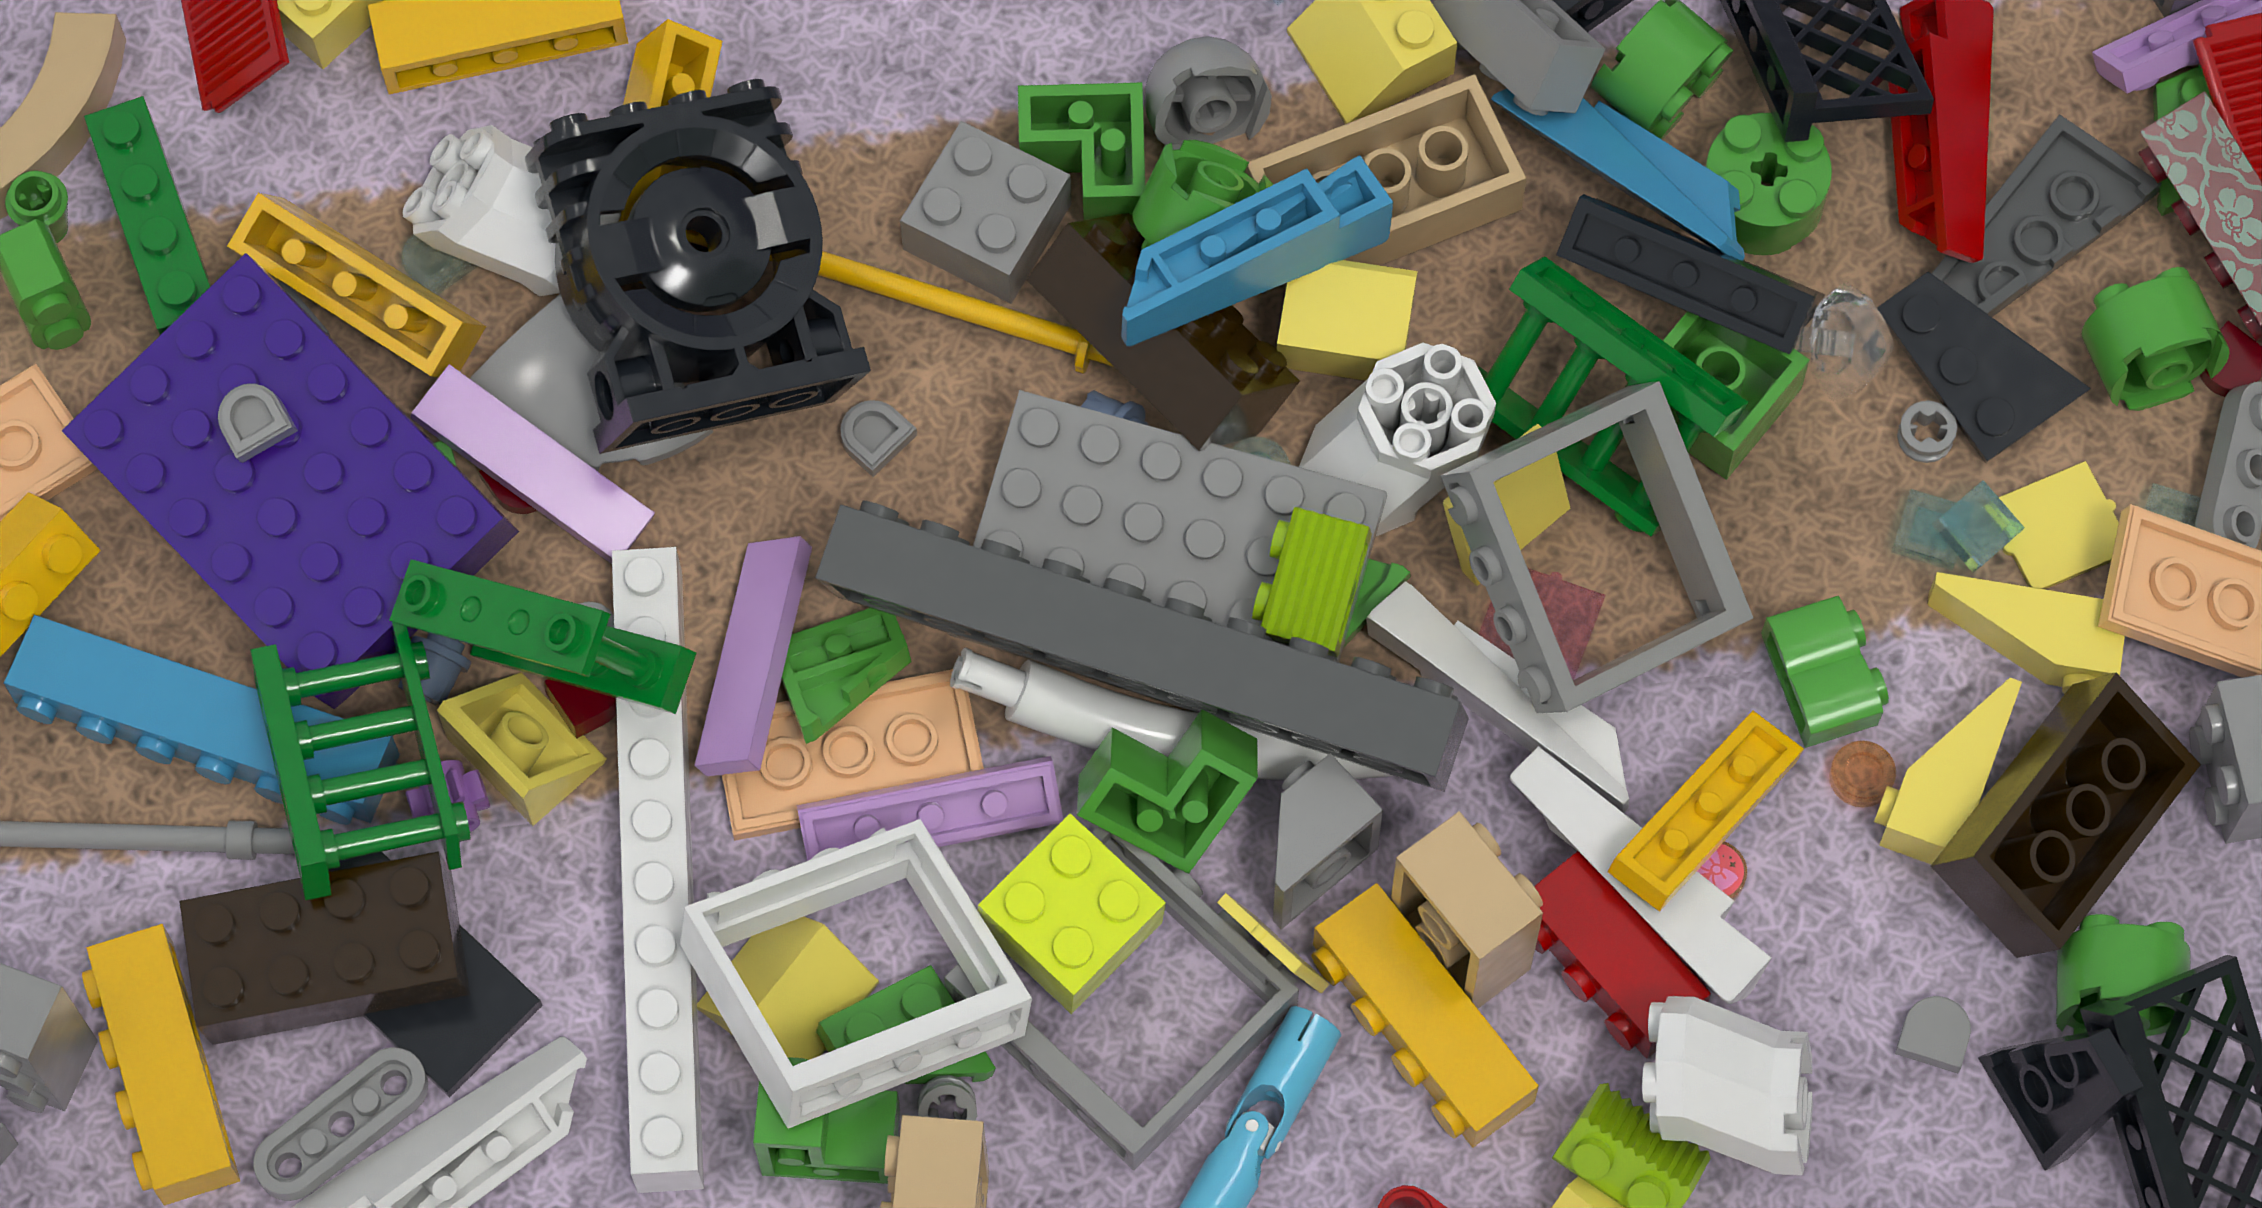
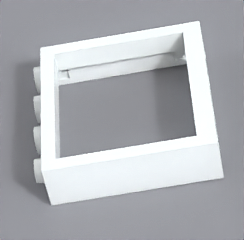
(891, 1056)

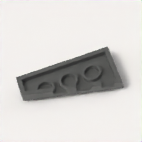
(2047, 213)

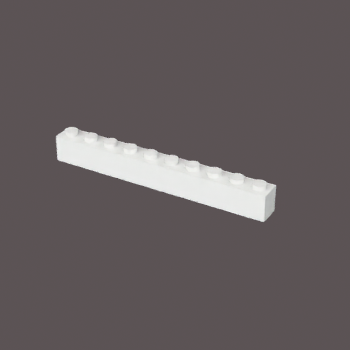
(655, 890)

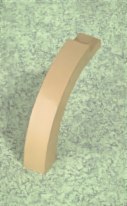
(72, 83)

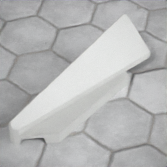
(1488, 686)
(1689, 921)
(468, 1144)

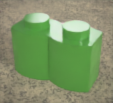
(42, 286)
(1824, 671)

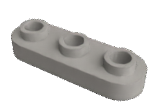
(2233, 480)
(355, 1096)

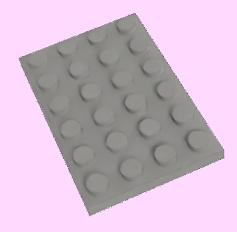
(1153, 507)

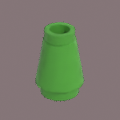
(41, 198)

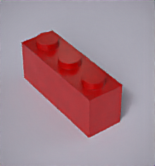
(1609, 951)

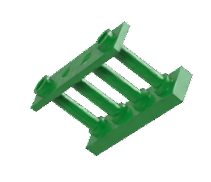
(1607, 334)
(543, 636)
(309, 795)

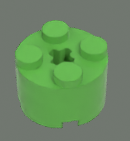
(1663, 66)
(1798, 176)
(1190, 187)
(2153, 339)
(2116, 961)

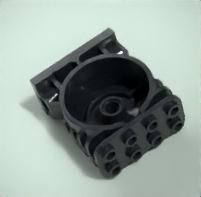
(746, 206)

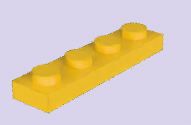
(1705, 810)

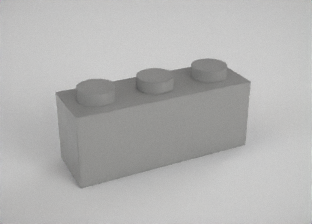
(1527, 48)
(40, 1041)

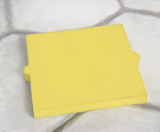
(2065, 525)
(1273, 943)

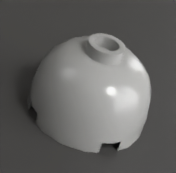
(1206, 89)

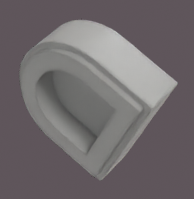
(253, 420)
(875, 434)
(1935, 1033)

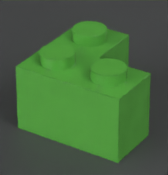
(1089, 132)
(1173, 801)
(834, 1146)

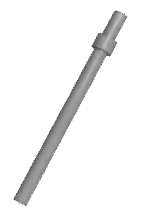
(238, 840)

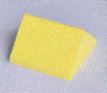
(1346, 318)
(519, 744)
(797, 980)

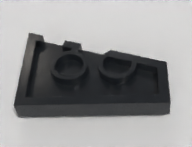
(1977, 365)
(2063, 1089)

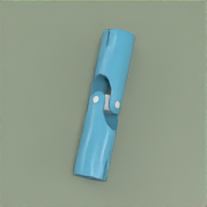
(1282, 1076)

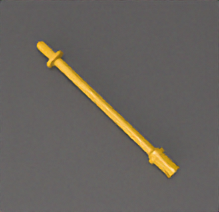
(952, 305)

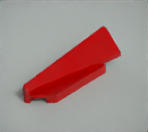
(1945, 153)

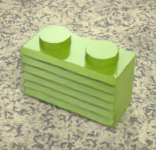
(1313, 580)
(1622, 1158)

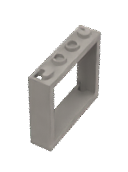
(1680, 513)
(1229, 944)

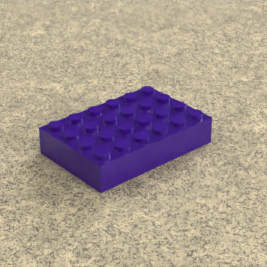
(317, 525)

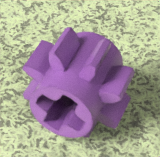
(461, 787)

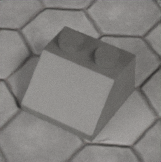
(1322, 836)

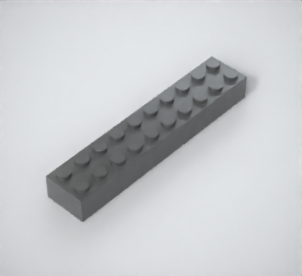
(1144, 647)

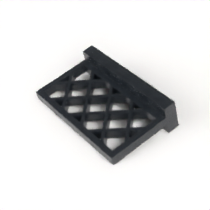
(1794, 80)
(1688, 273)
(2144, 1122)

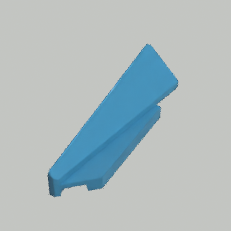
(1641, 168)
(1256, 247)

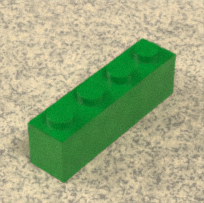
(149, 209)

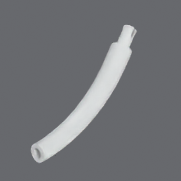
(1086, 713)

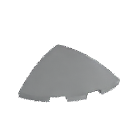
(547, 383)

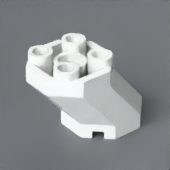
(486, 210)
(1405, 428)
(1729, 1084)

